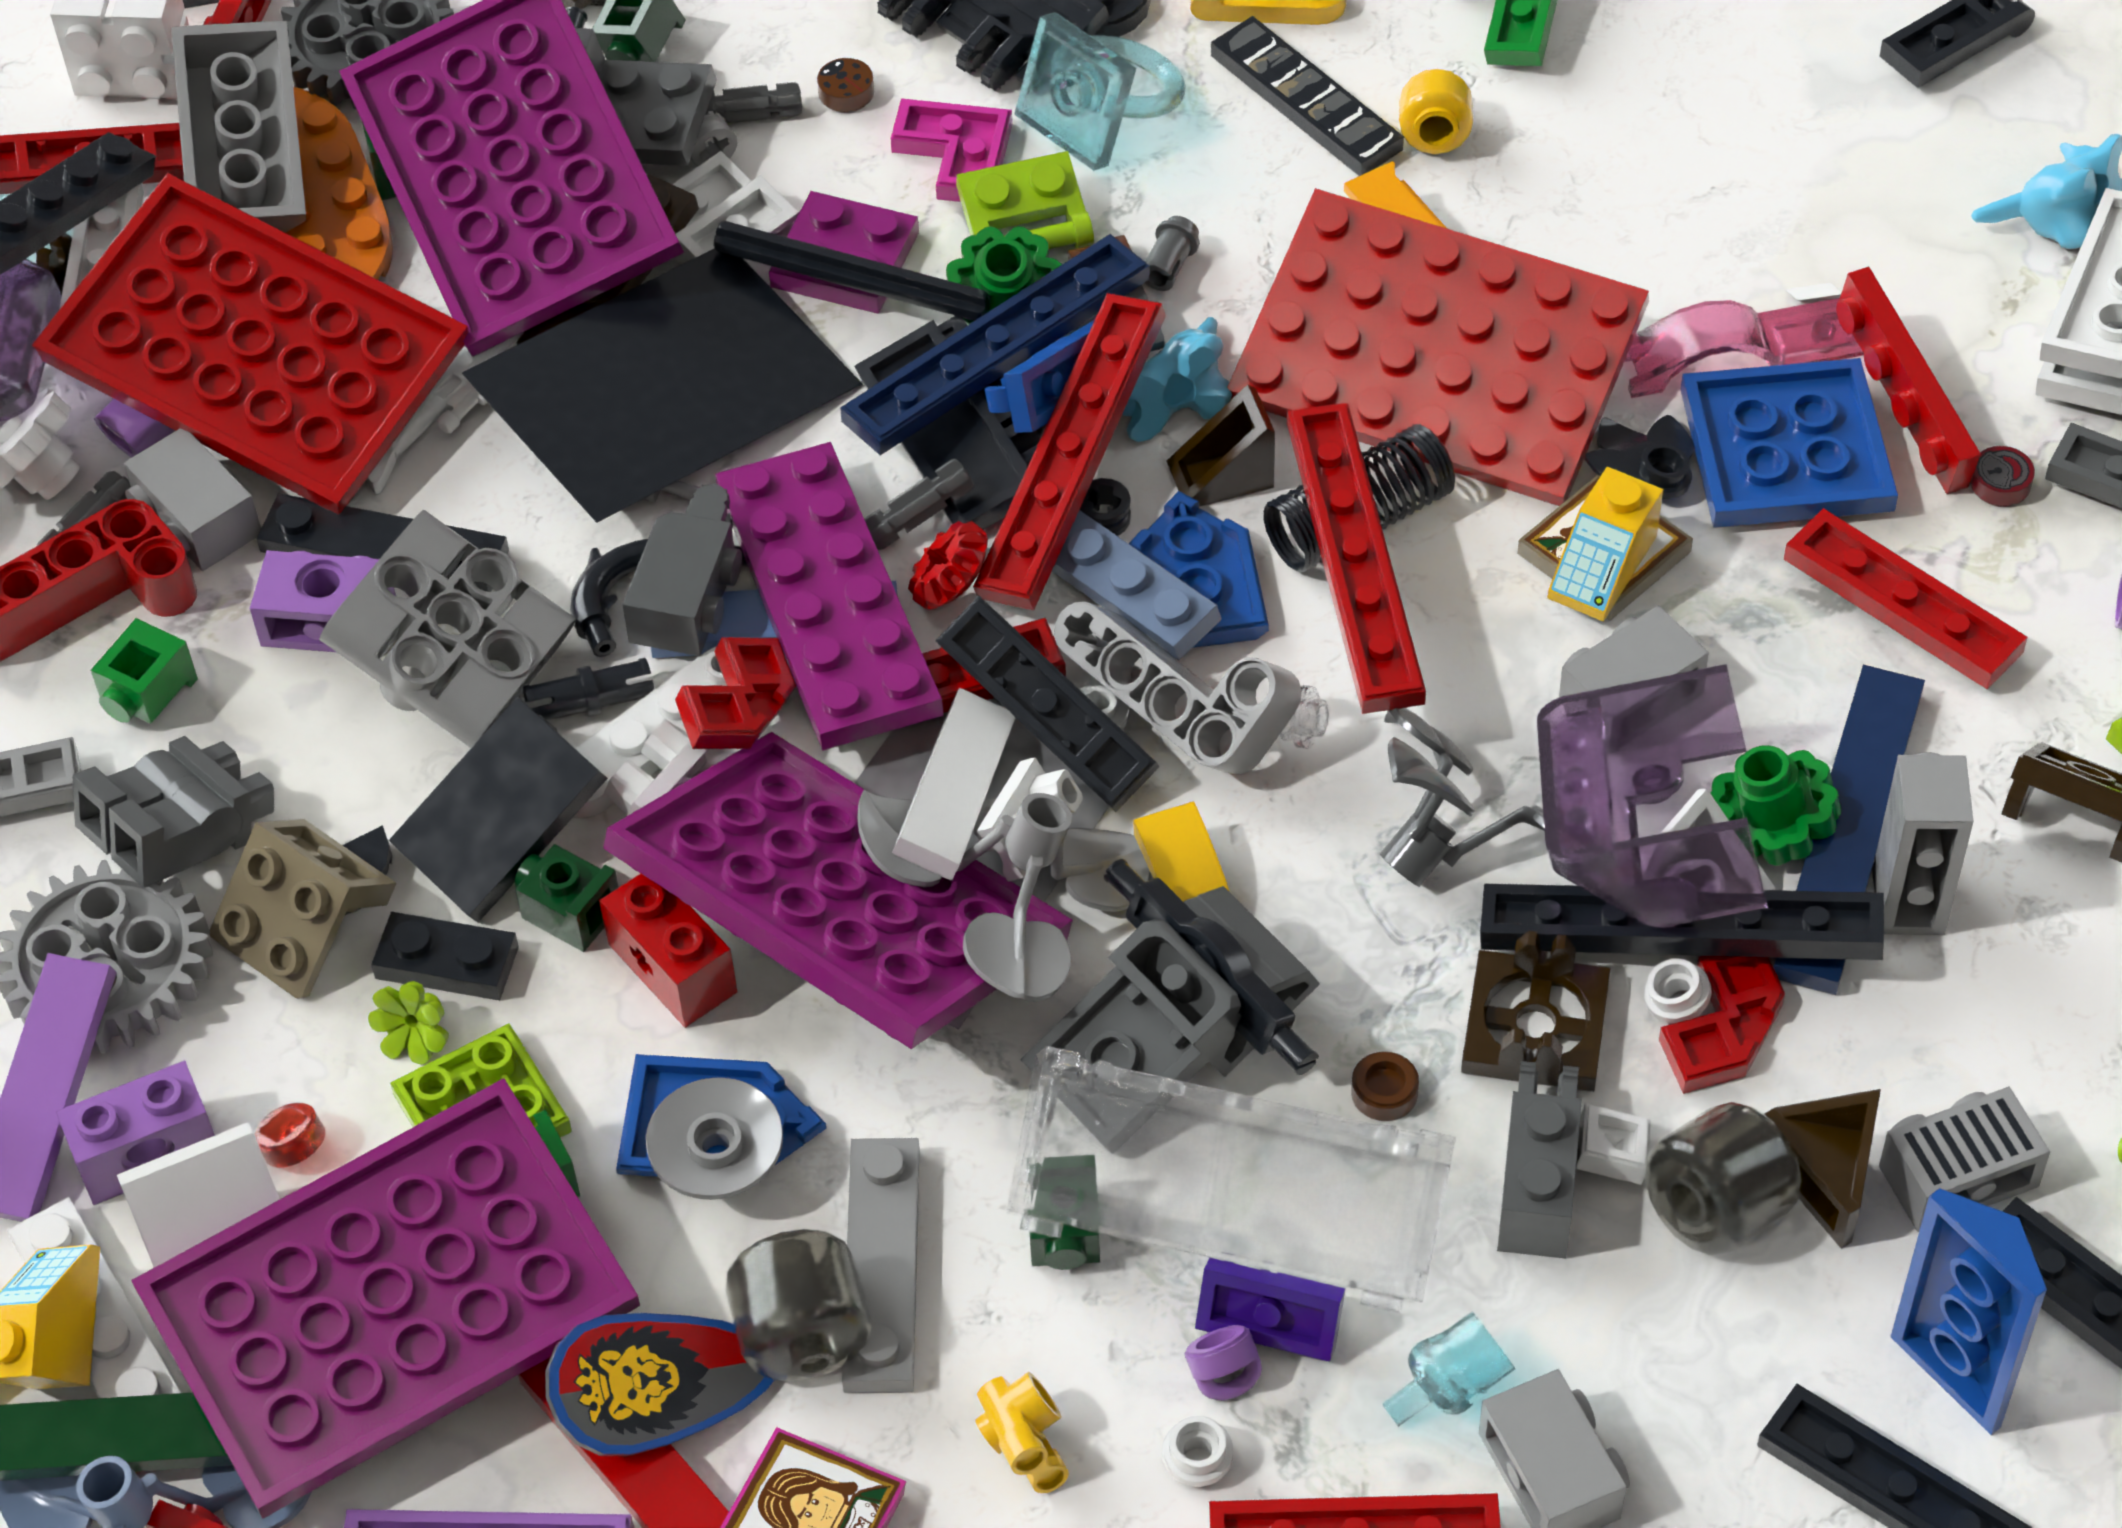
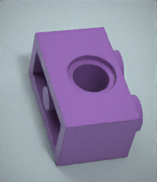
(300, 595)
(133, 1127)

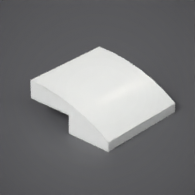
(729, 196)

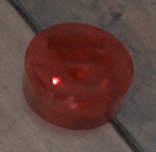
(290, 1134)

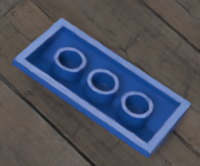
(1970, 1303)

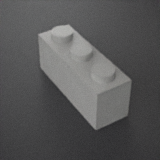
(1923, 842)

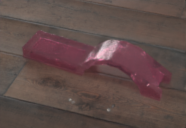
(1723, 326)

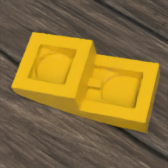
(1179, 850)

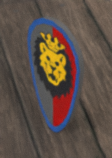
(647, 1381)

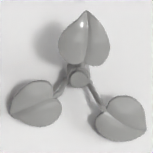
(1008, 952)

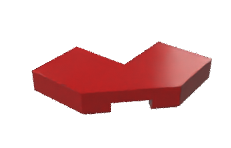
(741, 711)
(1725, 1042)

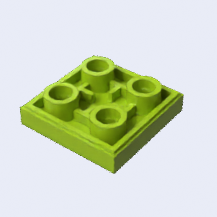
(472, 1069)

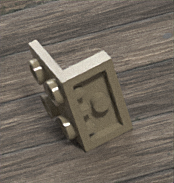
(292, 901)

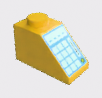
(1606, 543)
(50, 1319)

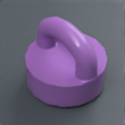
(1222, 1354)

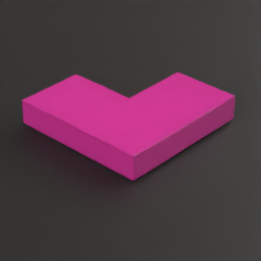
(960, 134)

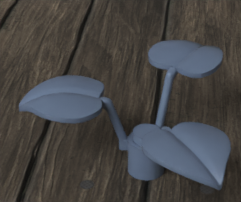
(120, 1499)

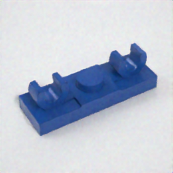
(1035, 385)

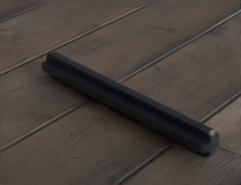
(851, 271)

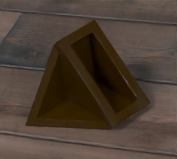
(1228, 454)
(1833, 1155)

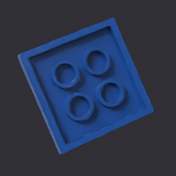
(1788, 442)

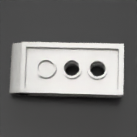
(2085, 331)

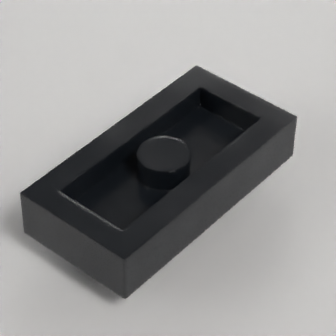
(445, 955)

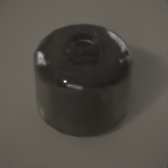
(1722, 1178)
(798, 1305)

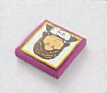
(813, 1488)

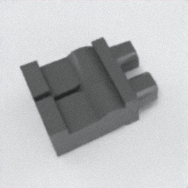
(170, 808)

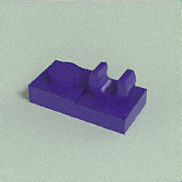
(1275, 1307)

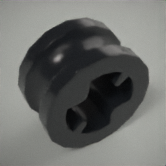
(1111, 493)

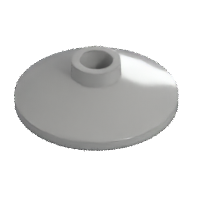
(711, 1115)

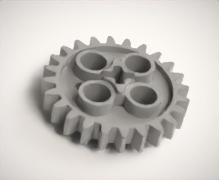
(136, 922)

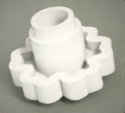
(32, 449)

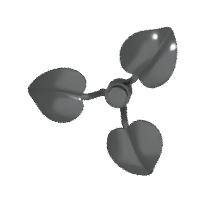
(1425, 835)

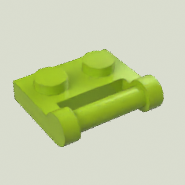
(1025, 194)

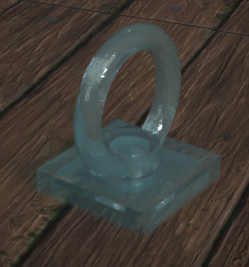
(1082, 84)

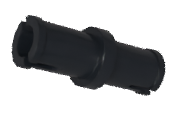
(590, 690)

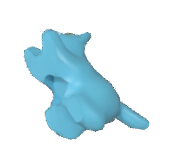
(2063, 195)
(1179, 378)

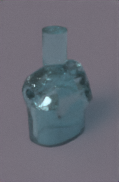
(1451, 1371)

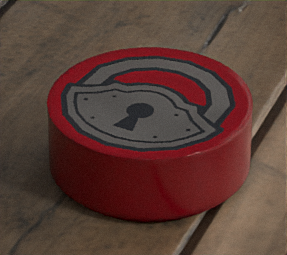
(2003, 476)

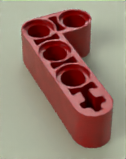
(88, 566)

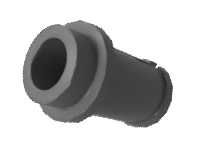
(1174, 242)

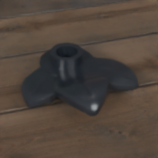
(1654, 458)

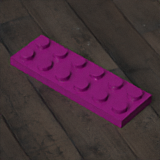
(829, 597)

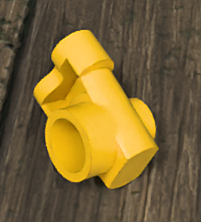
(1015, 1425)

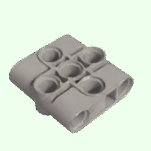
(420, 567)

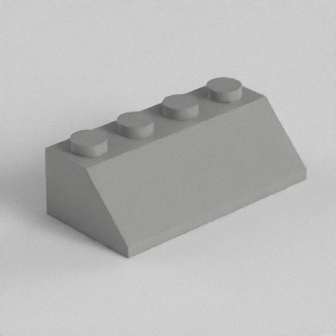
(240, 118)

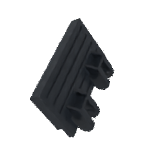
(988, 24)
(968, 433)

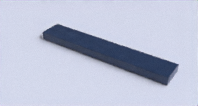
(993, 344)
(1863, 775)

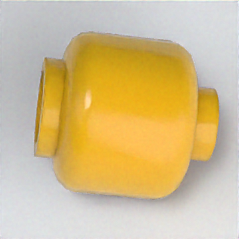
(1436, 111)

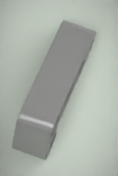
(1165, 680)

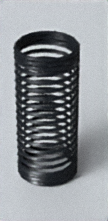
(1414, 470)

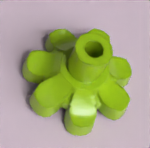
(410, 1021)

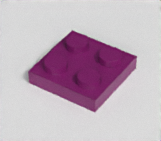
(851, 229)

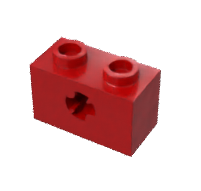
(669, 948)

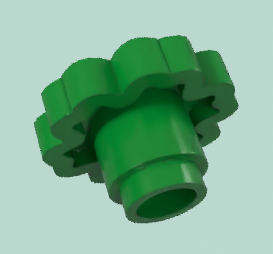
(1001, 262)
(1783, 799)

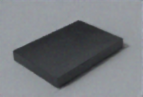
(497, 809)

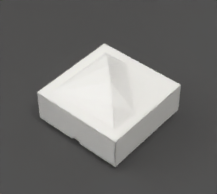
(1613, 1144)

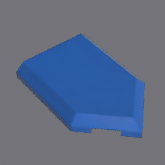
(1214, 561)
(659, 1076)

